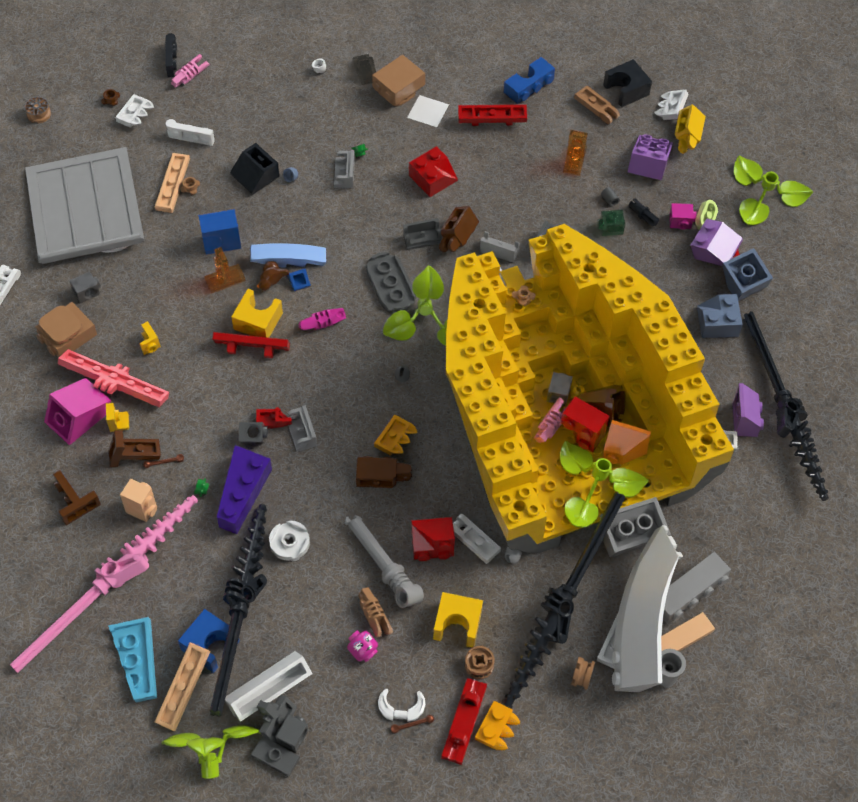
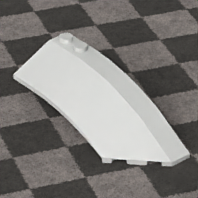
(640, 616)

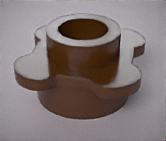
(110, 97)

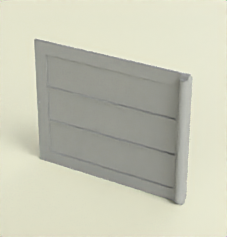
(83, 205)

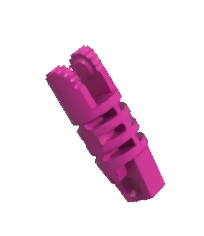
(322, 319)

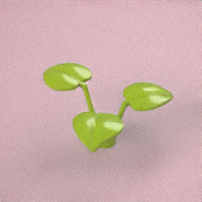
(755, 212)
(425, 286)
(574, 460)
(203, 747)

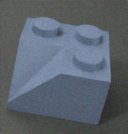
(746, 274)
(720, 317)

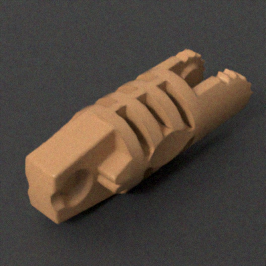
(374, 613)

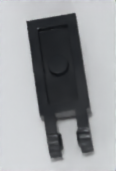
(170, 54)

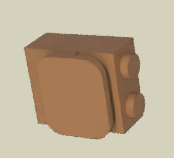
(398, 81)
(64, 329)

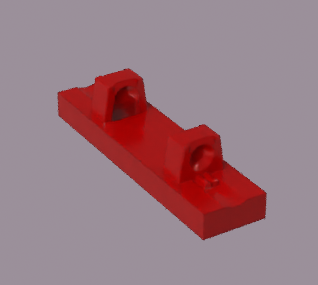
(492, 114)
(233, 340)
(464, 721)

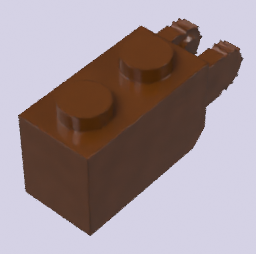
(458, 229)
(381, 472)

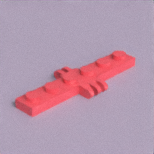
(113, 378)

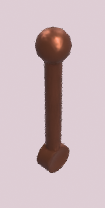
(179, 458)
(395, 728)

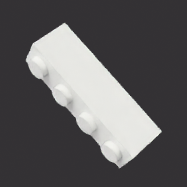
(268, 685)

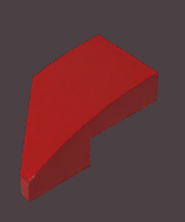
(272, 418)

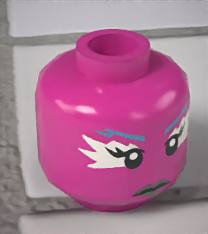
(362, 646)

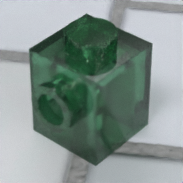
(611, 222)

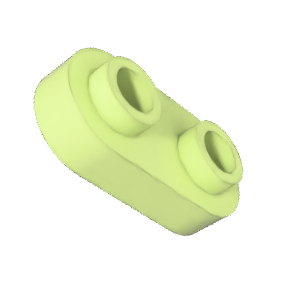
(707, 210)

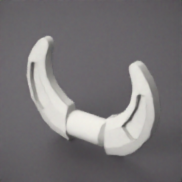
(412, 714)

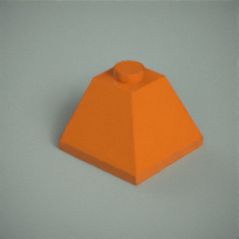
(625, 443)

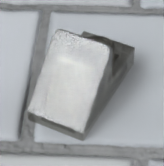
(365, 68)

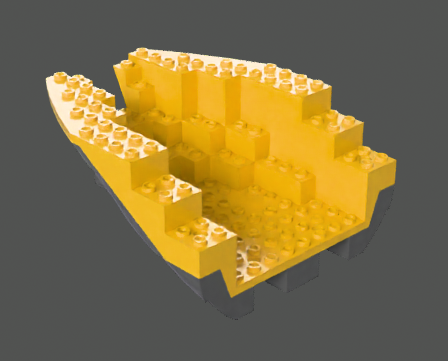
(604, 330)

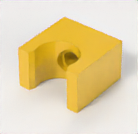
(254, 321)
(461, 611)

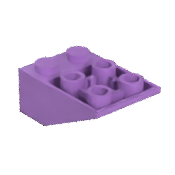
(650, 157)

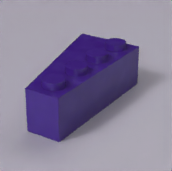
(242, 486)

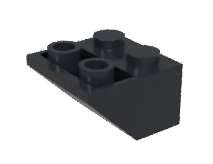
(255, 169)

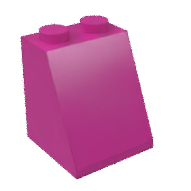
(75, 409)

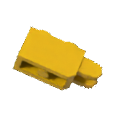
(689, 128)

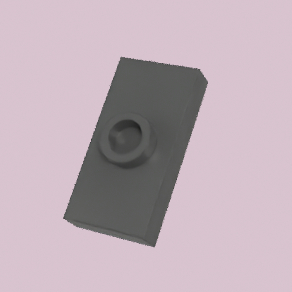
(275, 756)

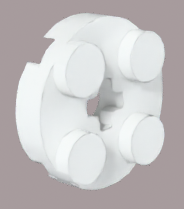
(285, 531)

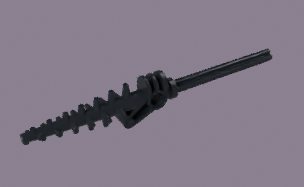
(789, 413)
(239, 595)
(560, 607)

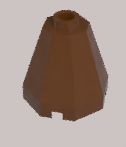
(608, 400)

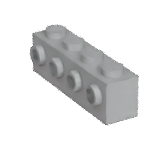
(694, 585)

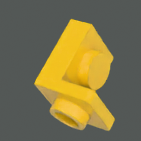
(151, 341)
(115, 419)

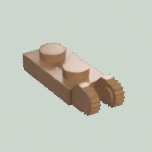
(597, 104)

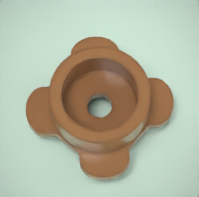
(192, 182)
(523, 300)

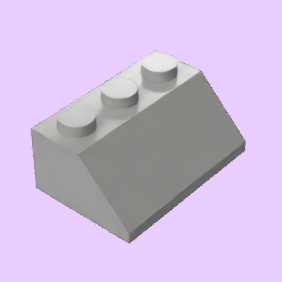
(634, 527)

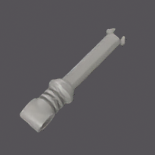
(393, 574)

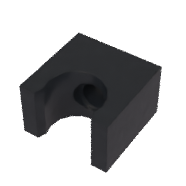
(632, 79)

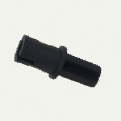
(643, 212)

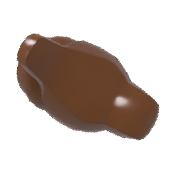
(271, 275)

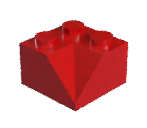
(432, 171)
(586, 423)
(432, 538)

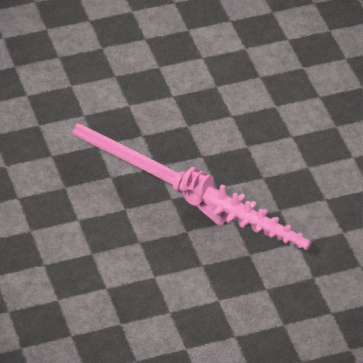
(112, 575)

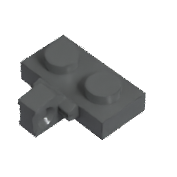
(275, 715)

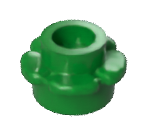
(359, 150)
(201, 487)

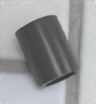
(610, 196)

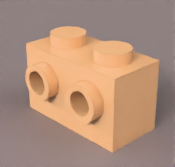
(139, 500)

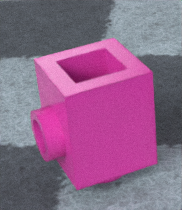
(681, 216)

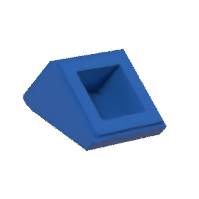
(299, 279)

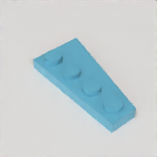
(136, 655)

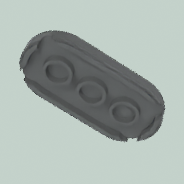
(390, 282)

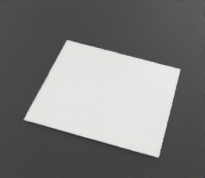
(428, 111)

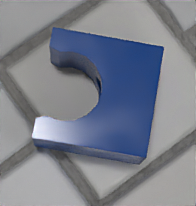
(220, 230)
(203, 632)

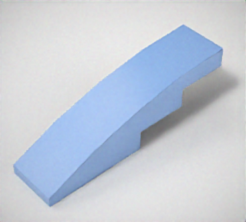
(288, 254)

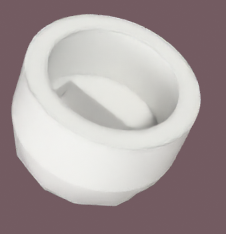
(316, 65)

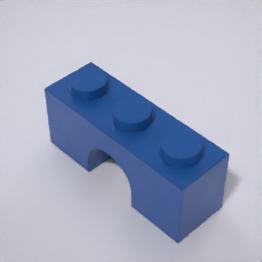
(521, 88)

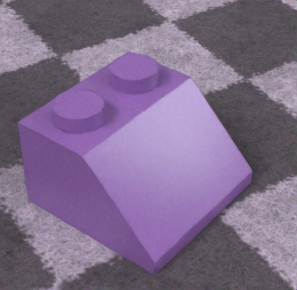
(715, 242)
(747, 412)

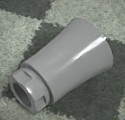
(672, 666)

